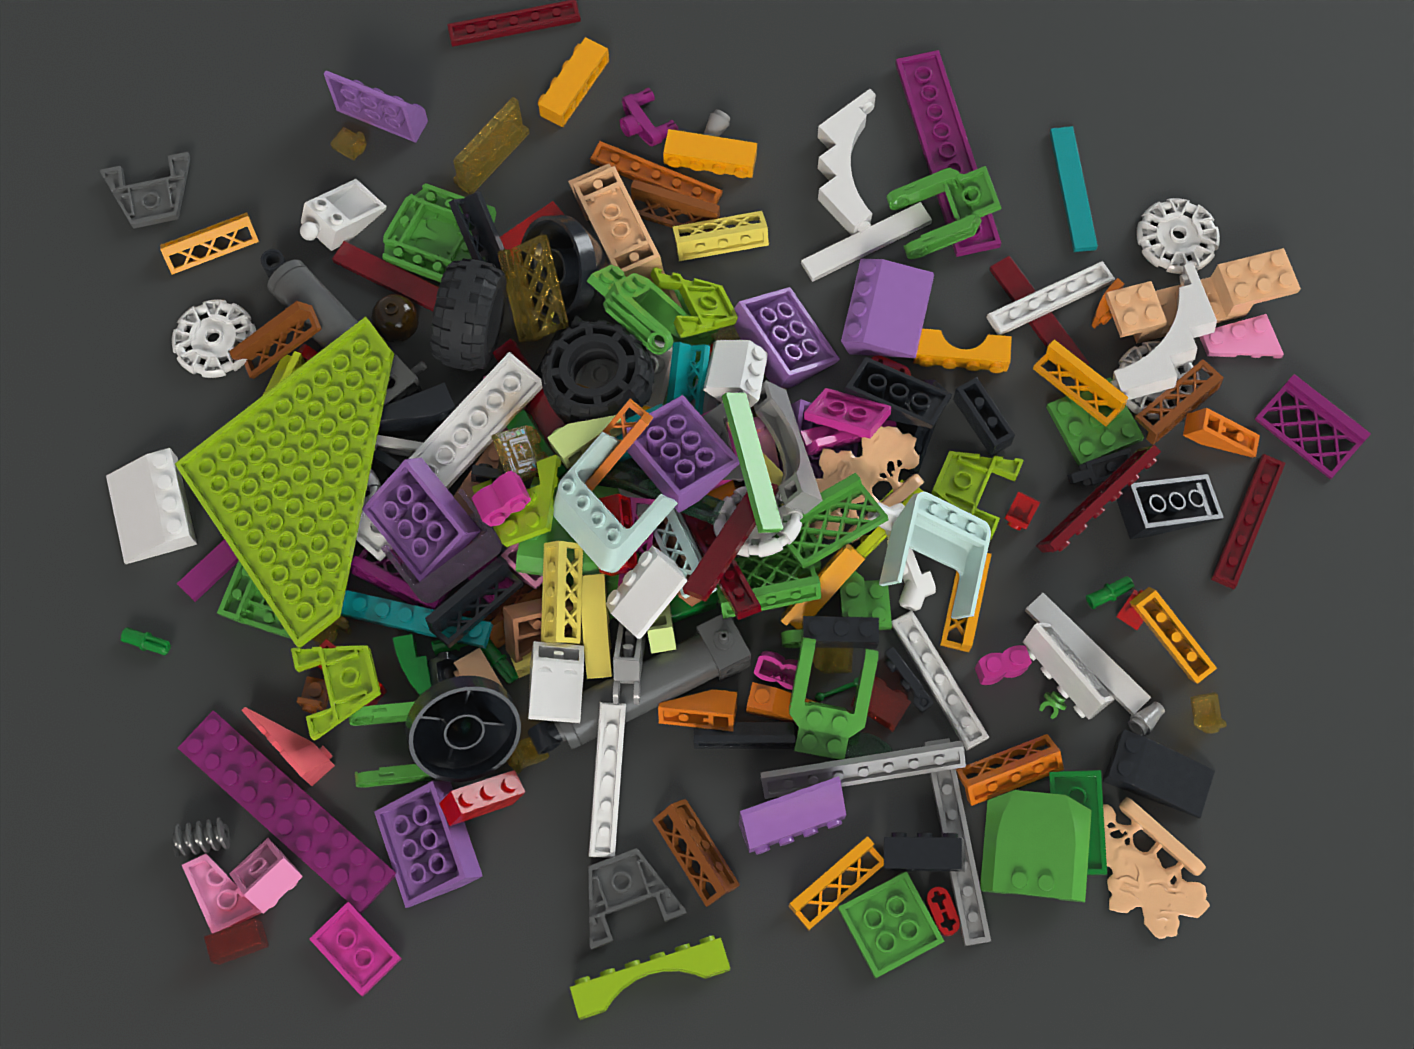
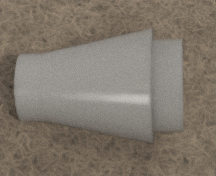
(717, 123)
(1146, 719)

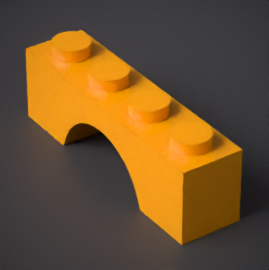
(991, 355)

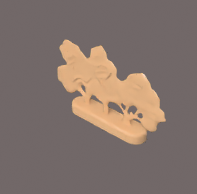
(884, 446)
(1142, 880)

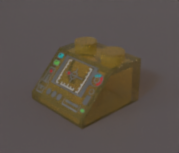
(519, 451)

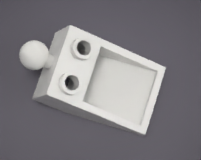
(340, 214)
(556, 682)

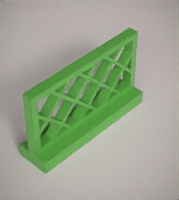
(836, 497)
(779, 594)

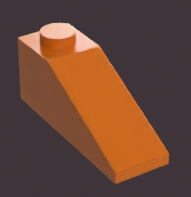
(1220, 433)
(770, 702)
(702, 710)

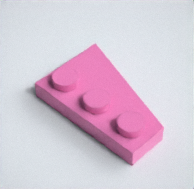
(1245, 337)
(217, 894)

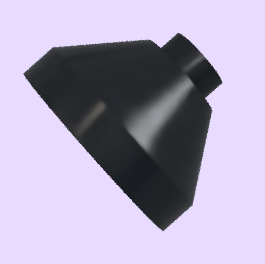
(575, 258)
(462, 728)

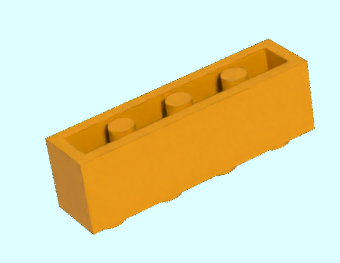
(573, 82)
(710, 153)
(1173, 635)

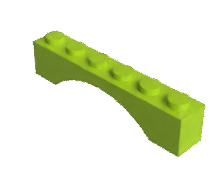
(596, 995)

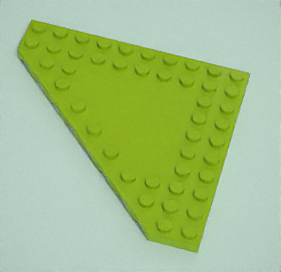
(294, 478)

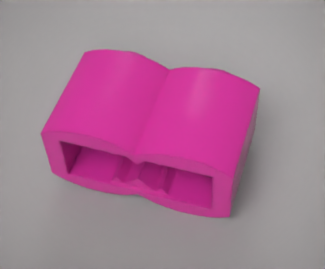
(501, 499)
(1008, 664)
(774, 668)

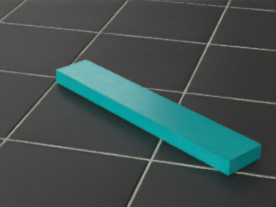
(1073, 189)

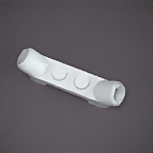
(917, 583)

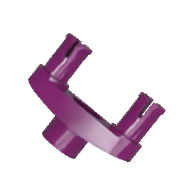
(638, 123)

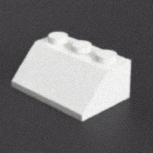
(736, 367)
(646, 591)

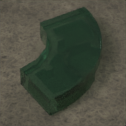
(865, 744)

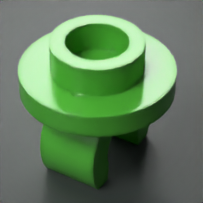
(1055, 700)

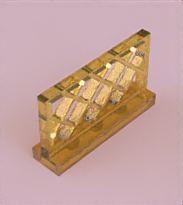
(490, 147)
(521, 294)

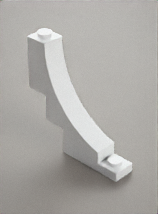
(839, 136)
(1157, 370)

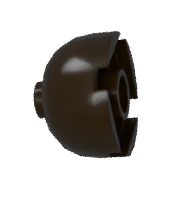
(395, 318)

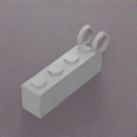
(628, 662)

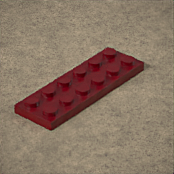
(1093, 504)

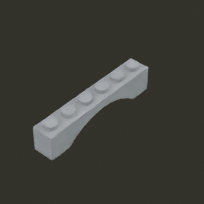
(798, 481)

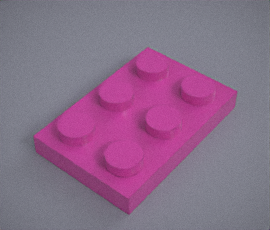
(847, 413)
(355, 949)

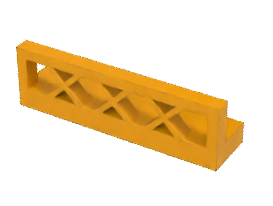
(207, 234)
(1086, 377)
(831, 578)
(970, 622)
(830, 876)

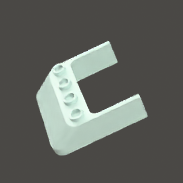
(592, 523)
(944, 535)

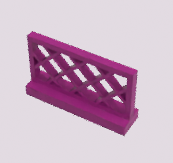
(1321, 408)
(388, 581)

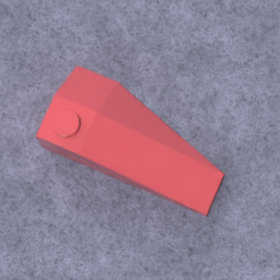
(299, 752)

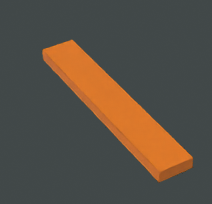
(652, 173)

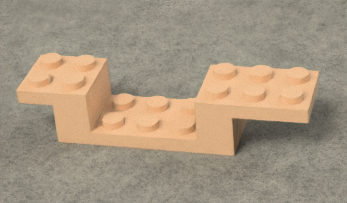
(617, 223)
(1230, 291)

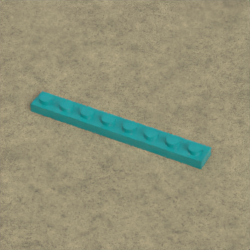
(406, 617)

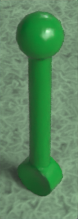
(820, 696)

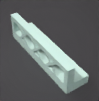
(684, 541)

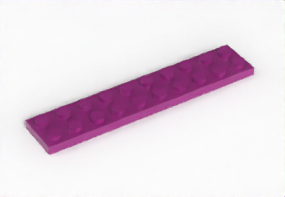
(942, 136)
(287, 812)

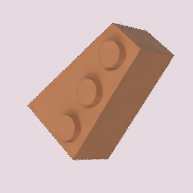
(523, 626)

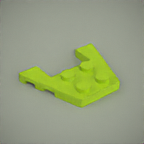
(705, 301)
(966, 477)
(538, 513)
(348, 679)

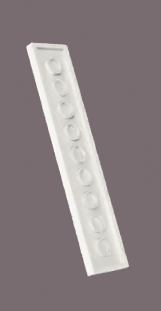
(467, 431)

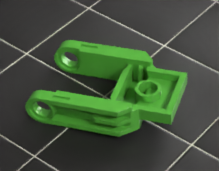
(969, 198)
(638, 306)
(856, 599)
(826, 727)
(386, 775)

